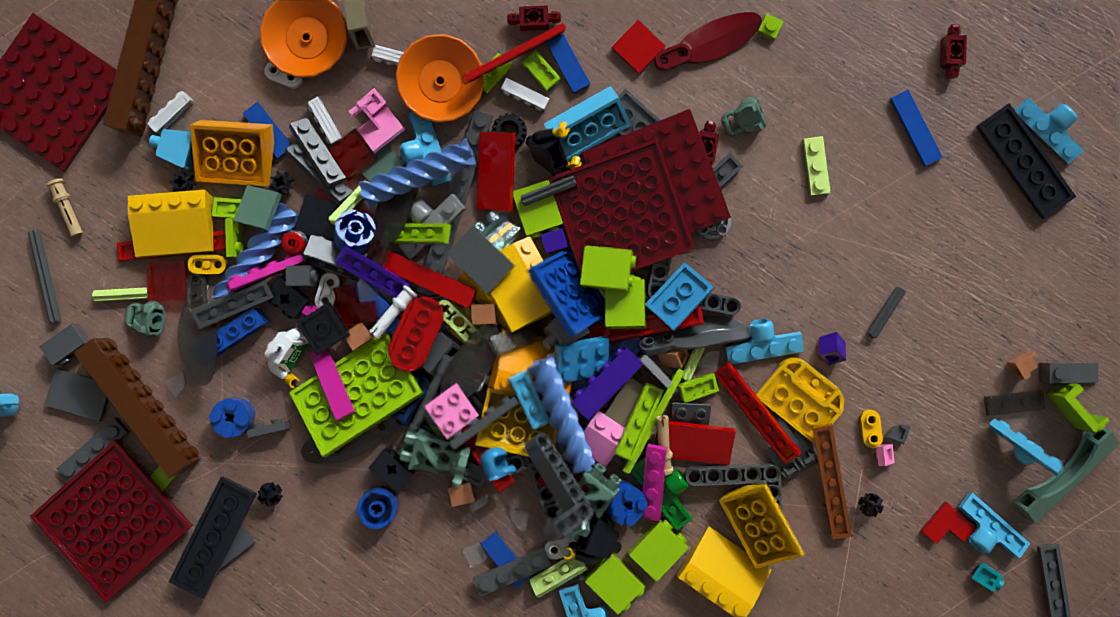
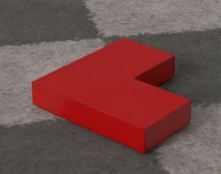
(947, 519)

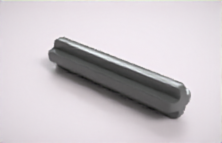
(548, 190)
(886, 312)

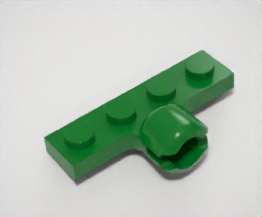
(673, 486)

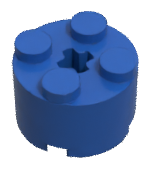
(354, 231)
(222, 413)
(627, 505)
(368, 511)

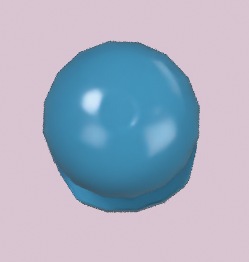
(495, 464)

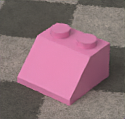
(602, 437)

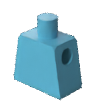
(174, 147)

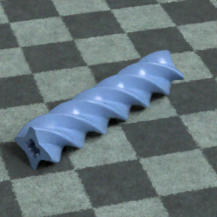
(417, 173)
(259, 247)
(563, 416)

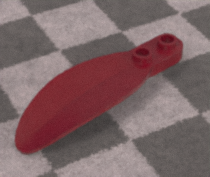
(711, 40)

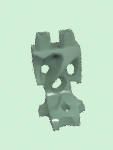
(431, 448)
(598, 489)

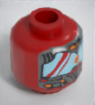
(301, 242)

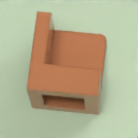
(483, 314)
(358, 336)
(674, 358)
(1023, 365)
(461, 495)

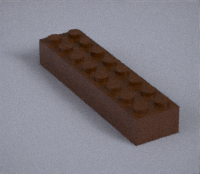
(139, 65)
(138, 405)

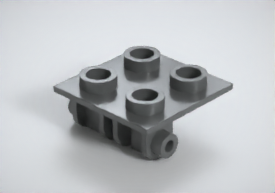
(691, 413)
(797, 465)

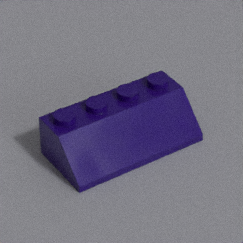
(605, 385)

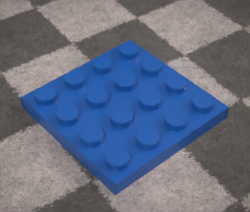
(560, 286)

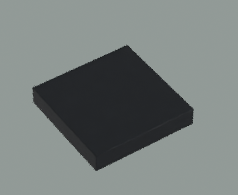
(315, 217)
(323, 328)

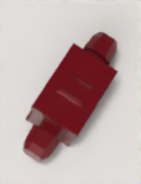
(514, 19)
(957, 42)
(708, 135)

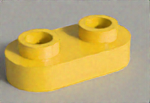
(208, 264)
(870, 429)

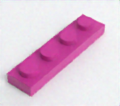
(255, 275)
(654, 480)

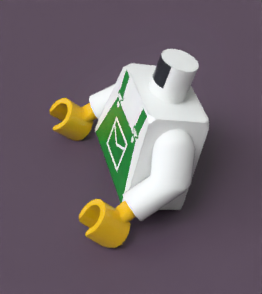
(285, 352)

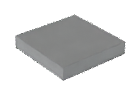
(651, 366)

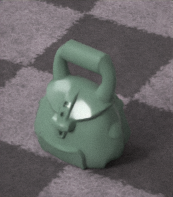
(747, 117)
(148, 318)

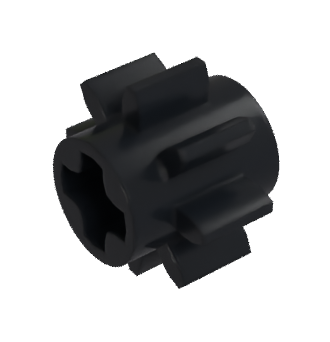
(182, 178)
(275, 180)
(270, 494)
(871, 505)

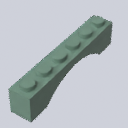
(1042, 498)

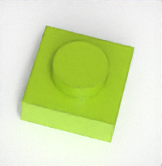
(770, 26)

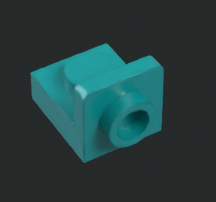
(988, 577)

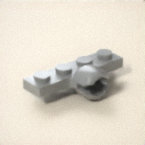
(423, 213)

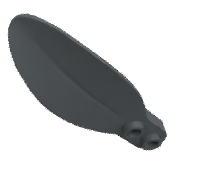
(714, 332)

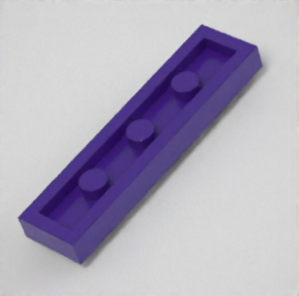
(371, 271)

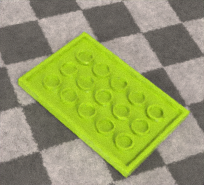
(373, 387)

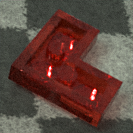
(350, 309)

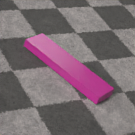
(332, 384)

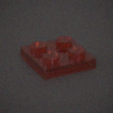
(352, 154)
(167, 280)

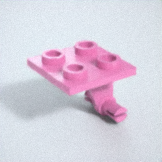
(380, 128)
(451, 410)

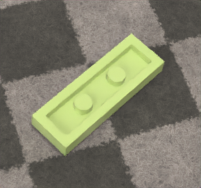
(816, 166)
(556, 576)

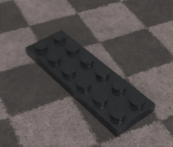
(1025, 161)
(212, 537)

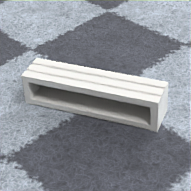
(386, 55)
(525, 94)
(170, 112)
(325, 121)

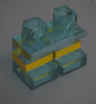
(499, 231)

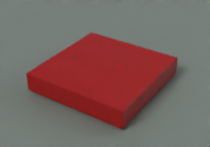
(638, 47)

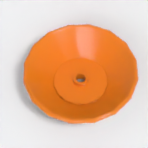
(284, 33)
(433, 59)

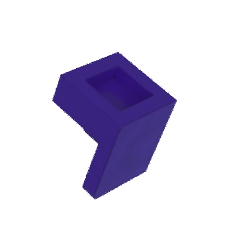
(554, 241)
(832, 348)

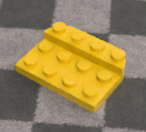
(802, 396)

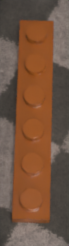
(832, 481)

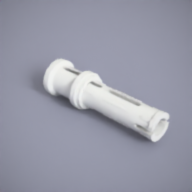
(399, 304)

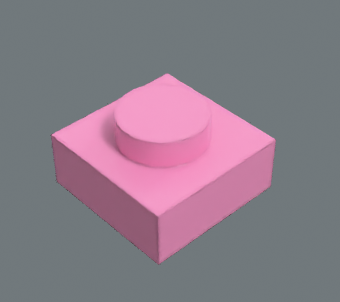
(378, 104)
(885, 454)

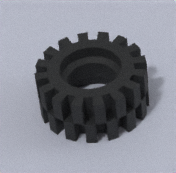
(514, 120)

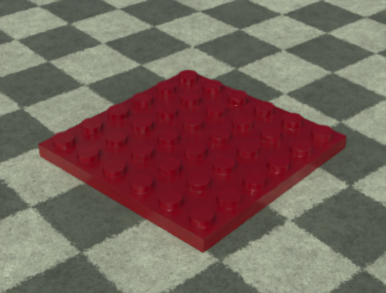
(52, 92)
(686, 162)
(625, 205)
(111, 520)

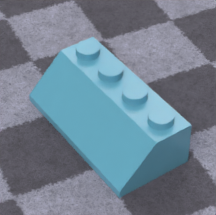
(588, 122)

